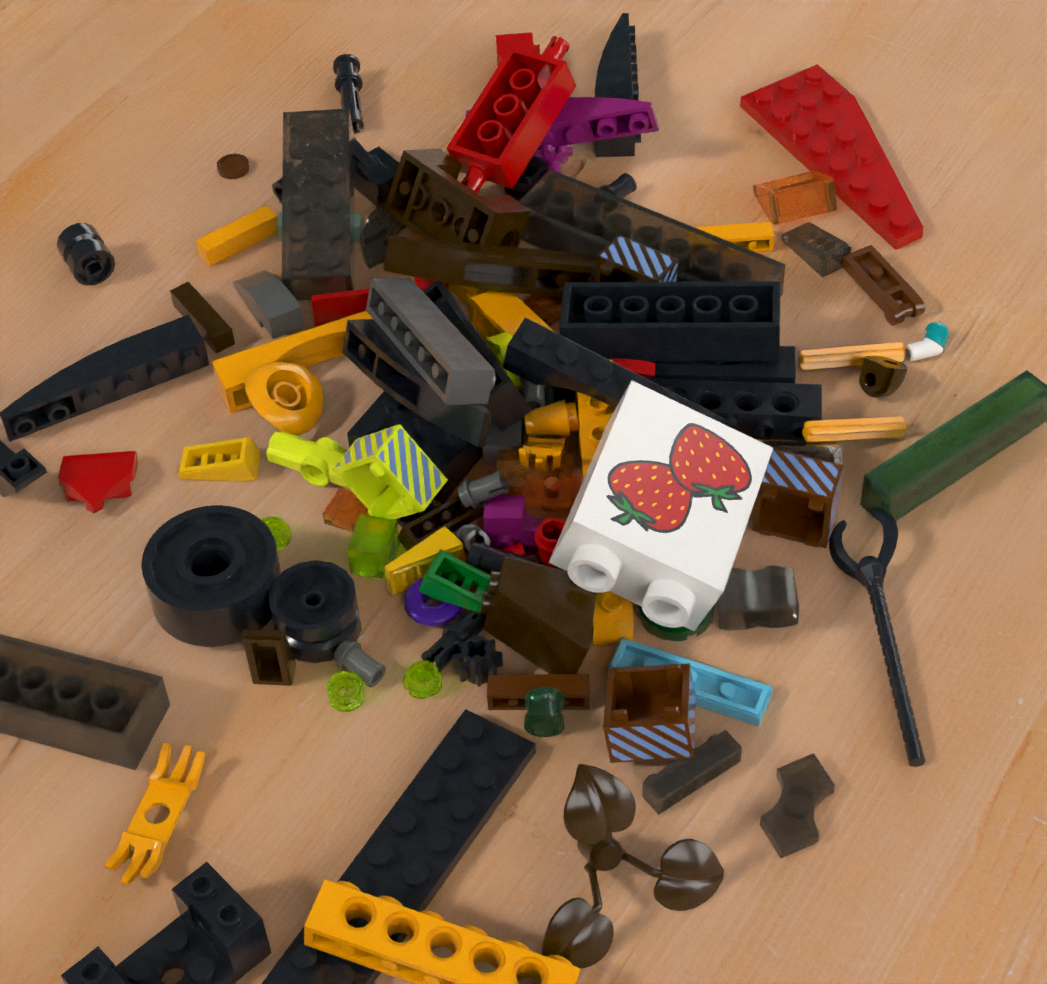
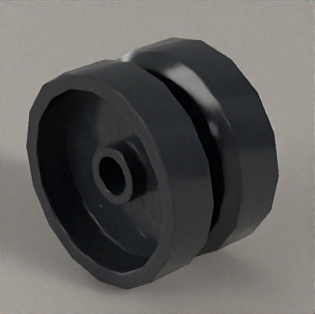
(315, 609)

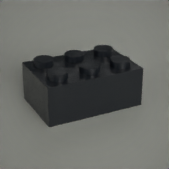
(448, 452)

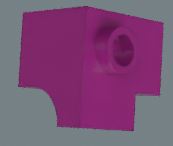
(509, 523)

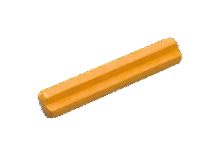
(848, 355)
(854, 429)

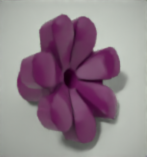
(554, 157)

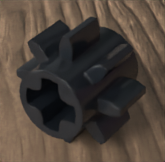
(477, 660)

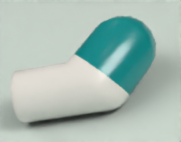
(932, 345)

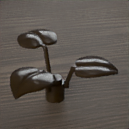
(592, 812)

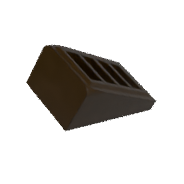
(269, 657)

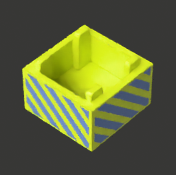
(390, 474)

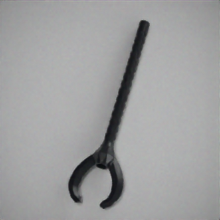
(871, 575)

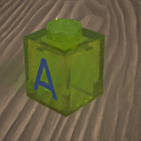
(373, 546)

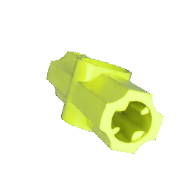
(310, 458)

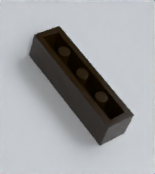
(206, 319)
(449, 515)

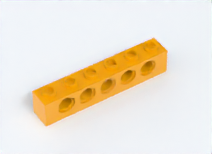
(414, 960)

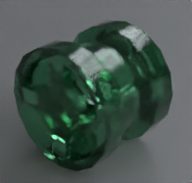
(544, 712)

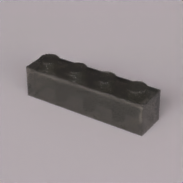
(688, 775)

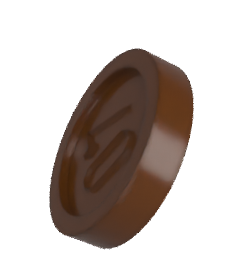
(233, 166)

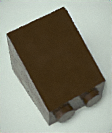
(539, 614)

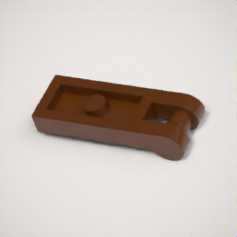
(883, 284)

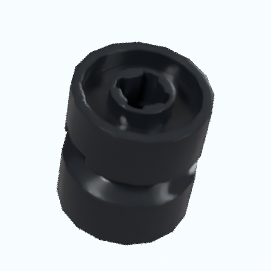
(85, 254)

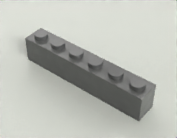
(430, 342)

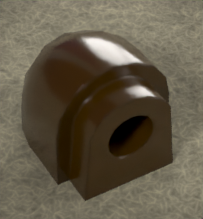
(881, 376)

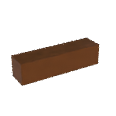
(508, 691)

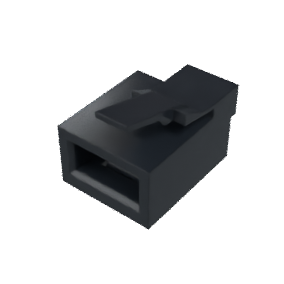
(373, 173)

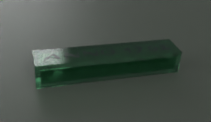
(956, 447)

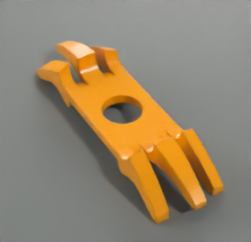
(542, 449)
(148, 836)

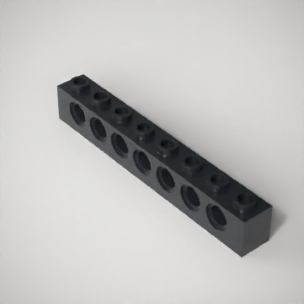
(751, 408)

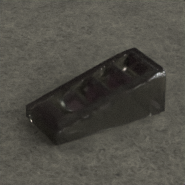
(816, 257)

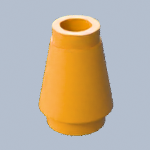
(553, 419)

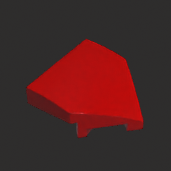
(97, 477)

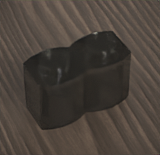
(758, 599)

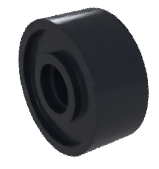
(211, 574)

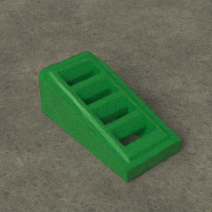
(455, 569)

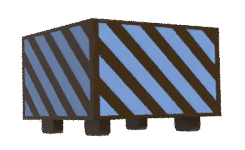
(633, 262)

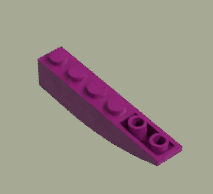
(599, 119)

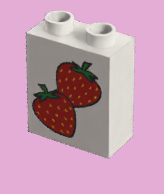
(662, 508)

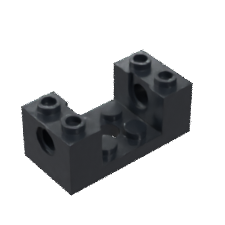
(211, 940)

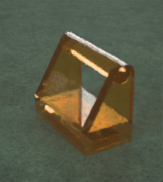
(796, 196)

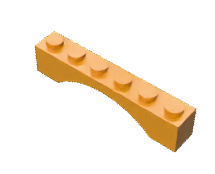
(300, 348)

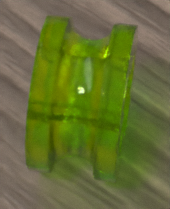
(346, 680)

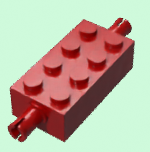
(512, 115)

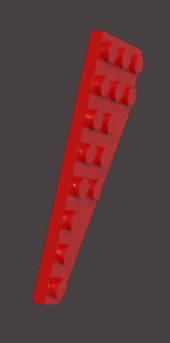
(831, 135)

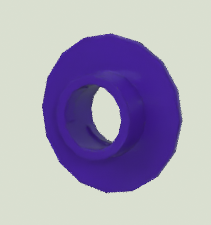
(423, 614)

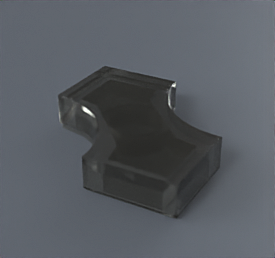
(791, 821)

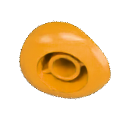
(286, 396)

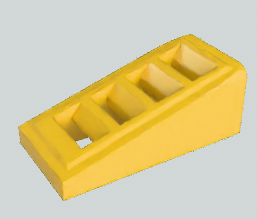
(242, 466)
(419, 559)

